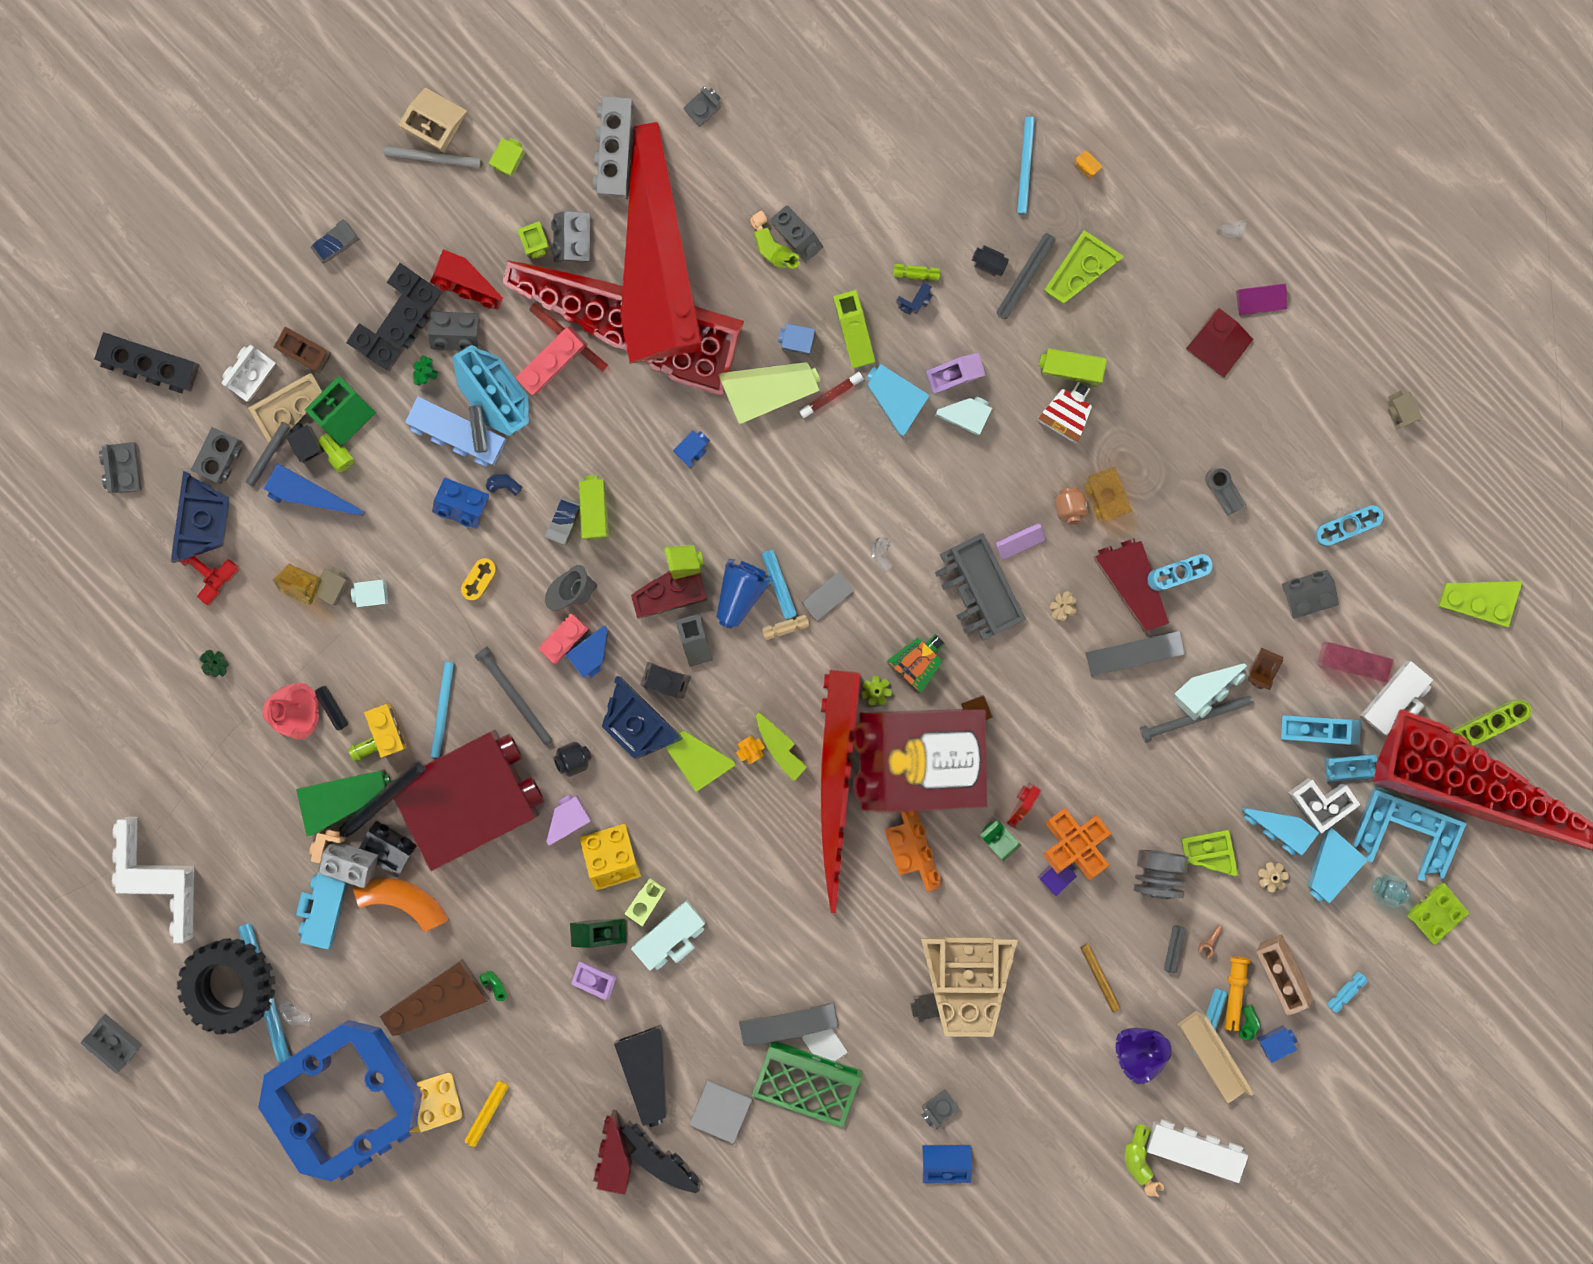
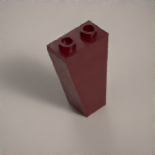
(1128, 574)

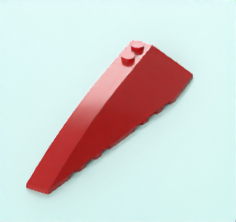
(656, 288)
(835, 769)

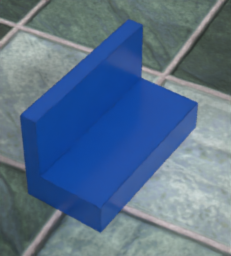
(947, 1163)

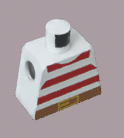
(1067, 413)

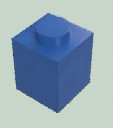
(1278, 1043)

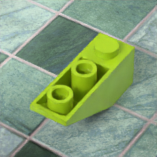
(854, 328)

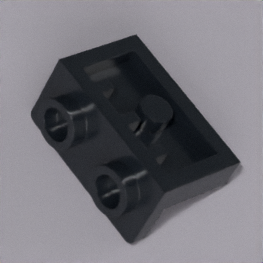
(391, 847)

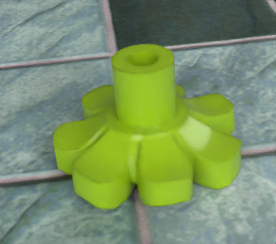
(870, 691)

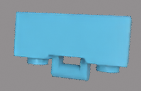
(323, 920)

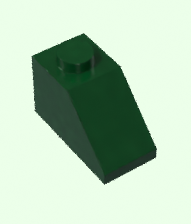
(598, 933)

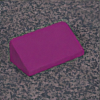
(1262, 299)

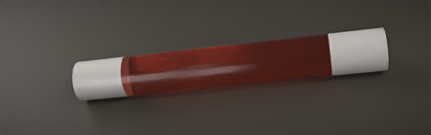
(830, 395)

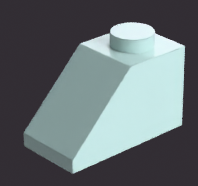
(967, 414)

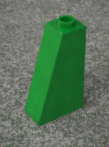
(334, 800)

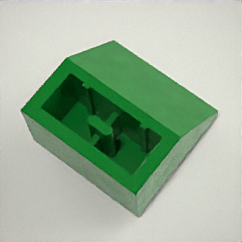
(340, 410)

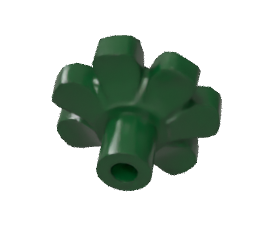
(213, 664)

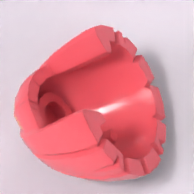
(292, 711)

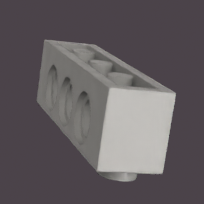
(618, 185)

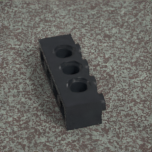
(184, 370)

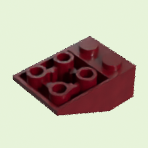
(616, 1162)

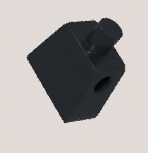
(665, 680)

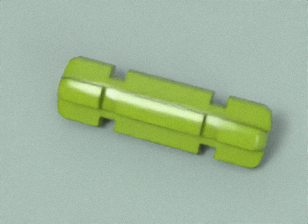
(916, 272)

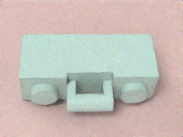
(675, 927)

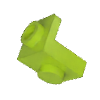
(534, 240)

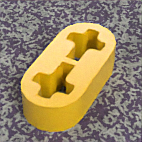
(474, 575)

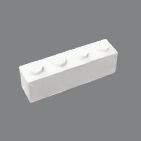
(1196, 1151)

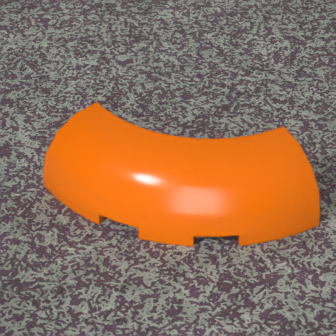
(403, 896)

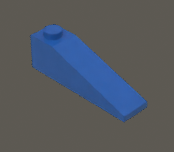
(294, 488)

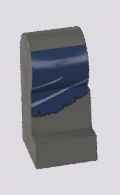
(334, 241)

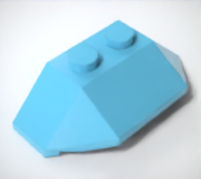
(489, 383)

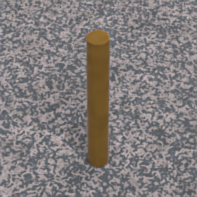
(1100, 977)

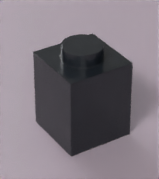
(304, 443)

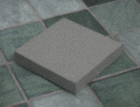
(720, 1111)

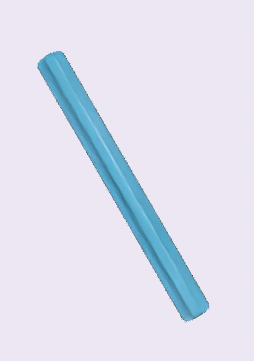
(271, 1016)

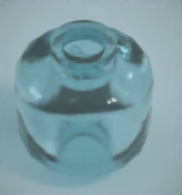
(1390, 890)

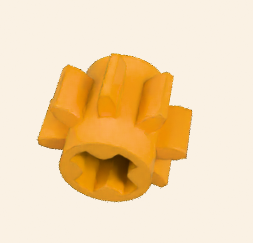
(750, 749)

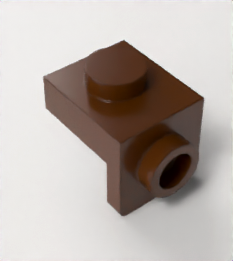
(1264, 669)

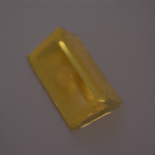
(298, 584)

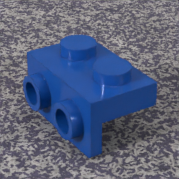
(459, 503)

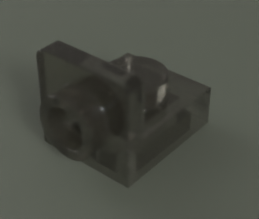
(924, 1007)

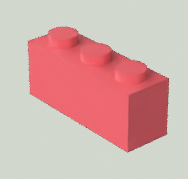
(551, 360)

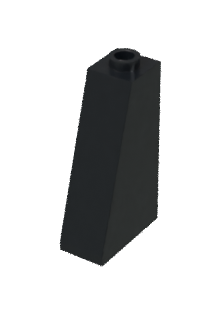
(643, 1067)

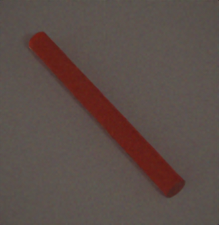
(558, 328)

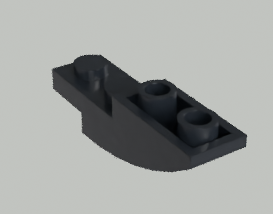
(667, 1167)

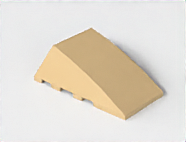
(969, 981)

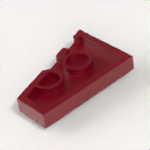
(668, 594)

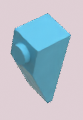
(1321, 729)

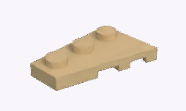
(285, 405)

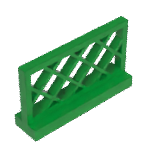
(819, 1067)

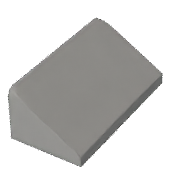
(827, 596)

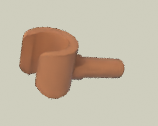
(1210, 942)

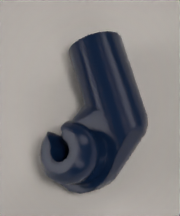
(503, 481)

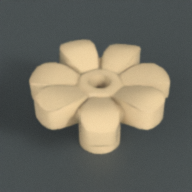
(1063, 606)
(1268, 875)

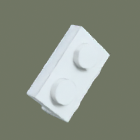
(248, 372)

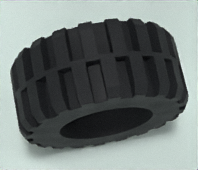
(197, 992)

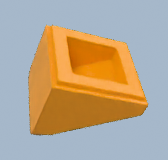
(1087, 164)

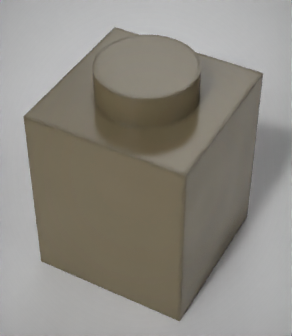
(332, 585)

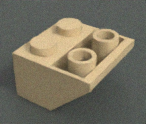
(432, 119)

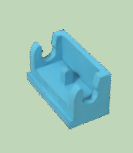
(1350, 767)

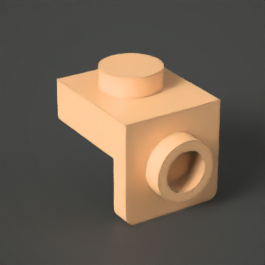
(322, 841)

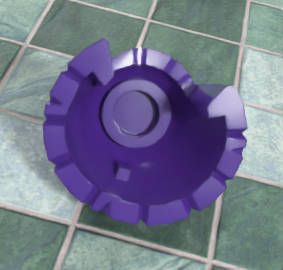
(1142, 1053)

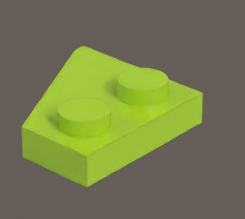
(1211, 851)

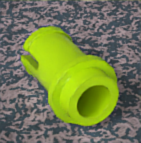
(362, 749)

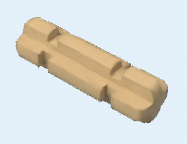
(785, 627)

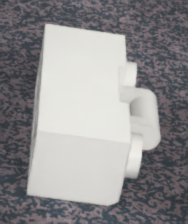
(1401, 689)

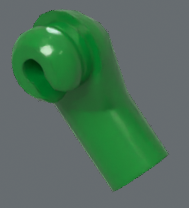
(497, 985)
(1251, 1024)

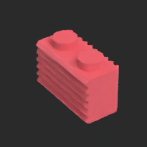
(563, 638)

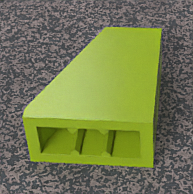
(1073, 366)
(593, 508)
(699, 760)

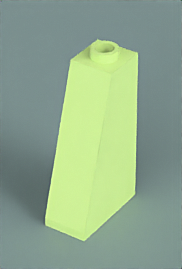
(768, 388)

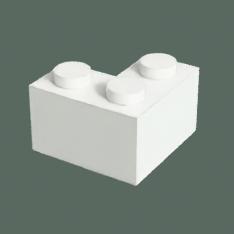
(1320, 809)

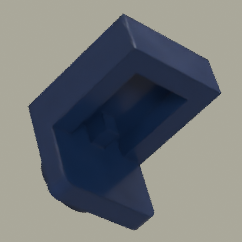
(921, 298)

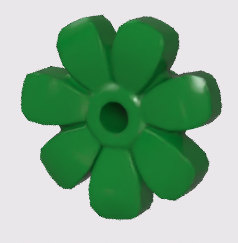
(424, 371)

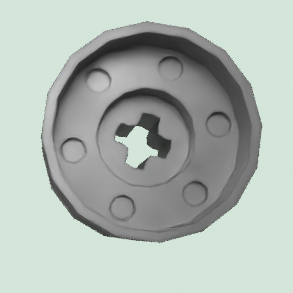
(1161, 874)

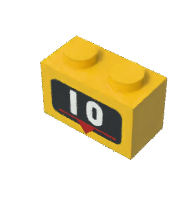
(385, 730)

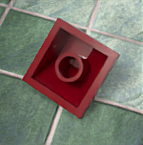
(1220, 342)

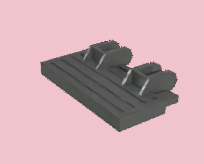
(983, 585)

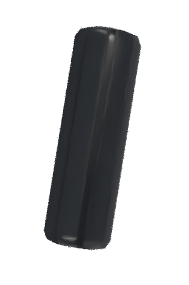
(331, 708)

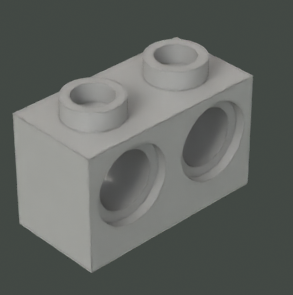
(348, 864)

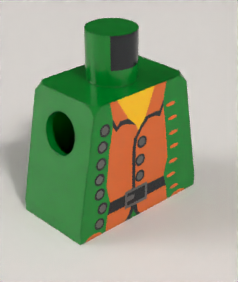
(918, 661)

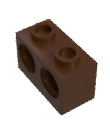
(302, 350)

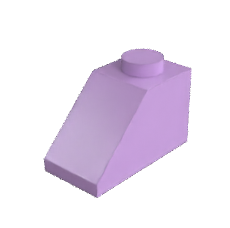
(955, 372)
(567, 818)

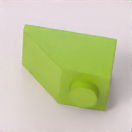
(683, 561)

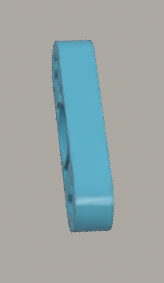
(1362, 513)
(1171, 571)

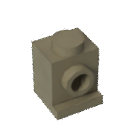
(1403, 409)

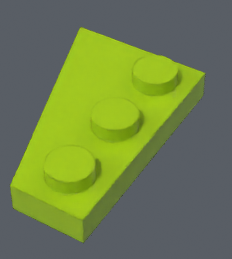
(1081, 266)
(1482, 600)

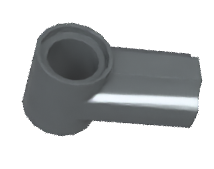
(1226, 493)

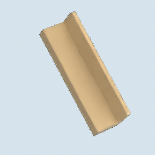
(1214, 1057)

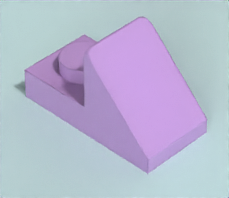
(594, 980)

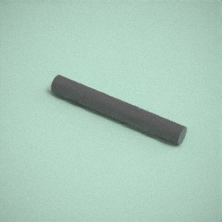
(267, 454)

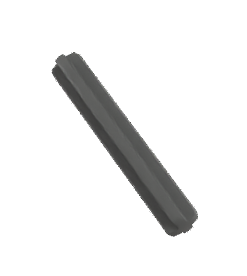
(1025, 276)

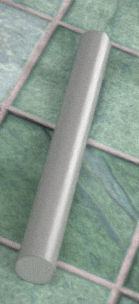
(432, 157)

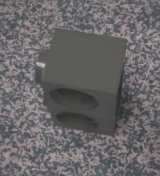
(211, 452)

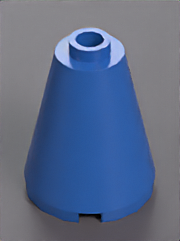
(739, 592)

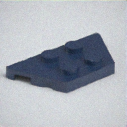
(199, 519)
(636, 723)

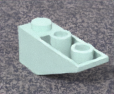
(1203, 690)

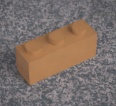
(1284, 975)

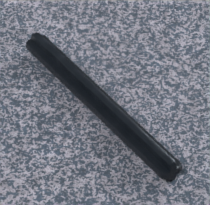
(383, 798)

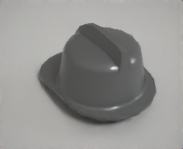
(570, 588)

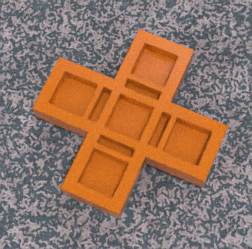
(1077, 844)

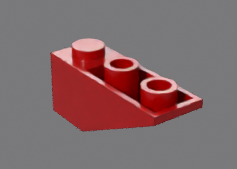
(461, 277)

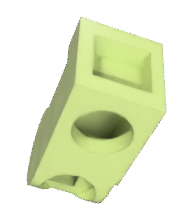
(645, 902)

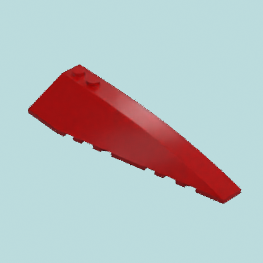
(598, 310)
(1448, 771)

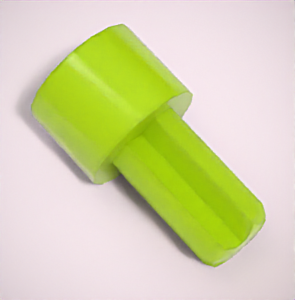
(339, 457)

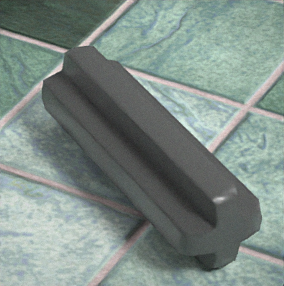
(478, 428)
(1175, 949)

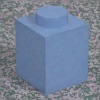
(796, 339)

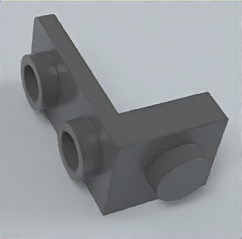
(797, 233)

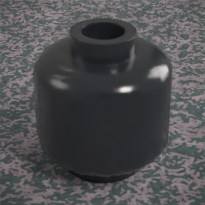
(572, 759)

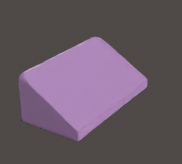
(1020, 541)

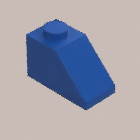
(590, 653)

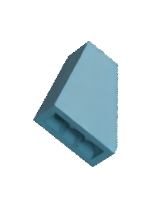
(896, 397)
(1333, 866)

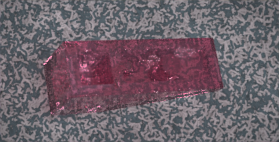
(1355, 661)

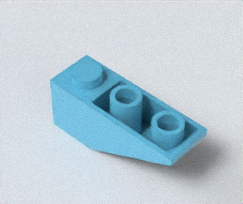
(1289, 829)

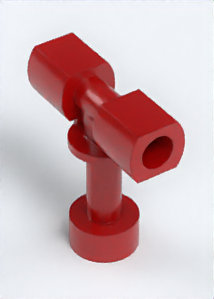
(213, 578)

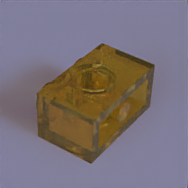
(1109, 480)

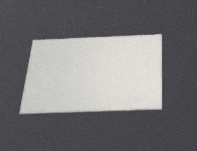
(825, 1044)

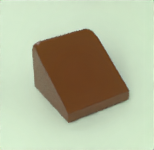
(978, 703)

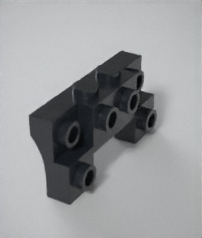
(401, 322)

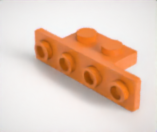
(912, 850)

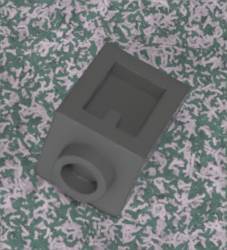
(703, 106)
(939, 1109)

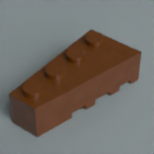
(439, 998)

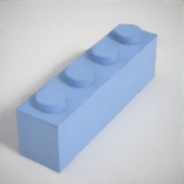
(452, 429)

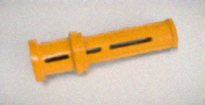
(1237, 981)

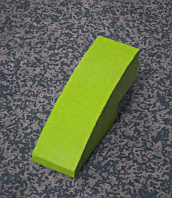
(779, 747)

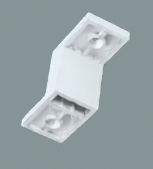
(153, 879)

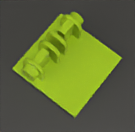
(1438, 913)

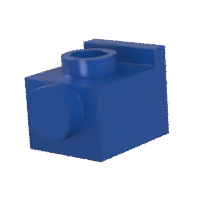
(692, 447)

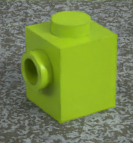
(507, 157)

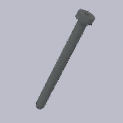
(513, 695)
(1184, 721)

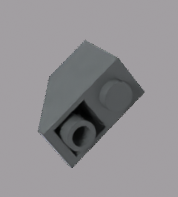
(694, 640)

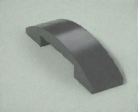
(1135, 653)
(788, 1025)

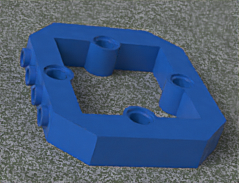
(286, 1119)

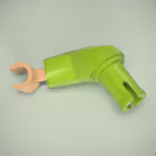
(774, 252)
(1136, 1161)

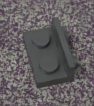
(120, 468)

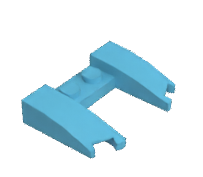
(1387, 806)

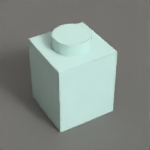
(370, 593)

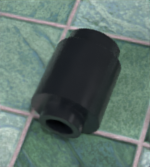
(990, 260)

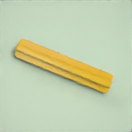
(486, 1113)

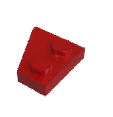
(1026, 797)

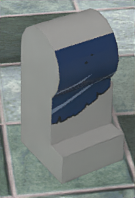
(563, 521)

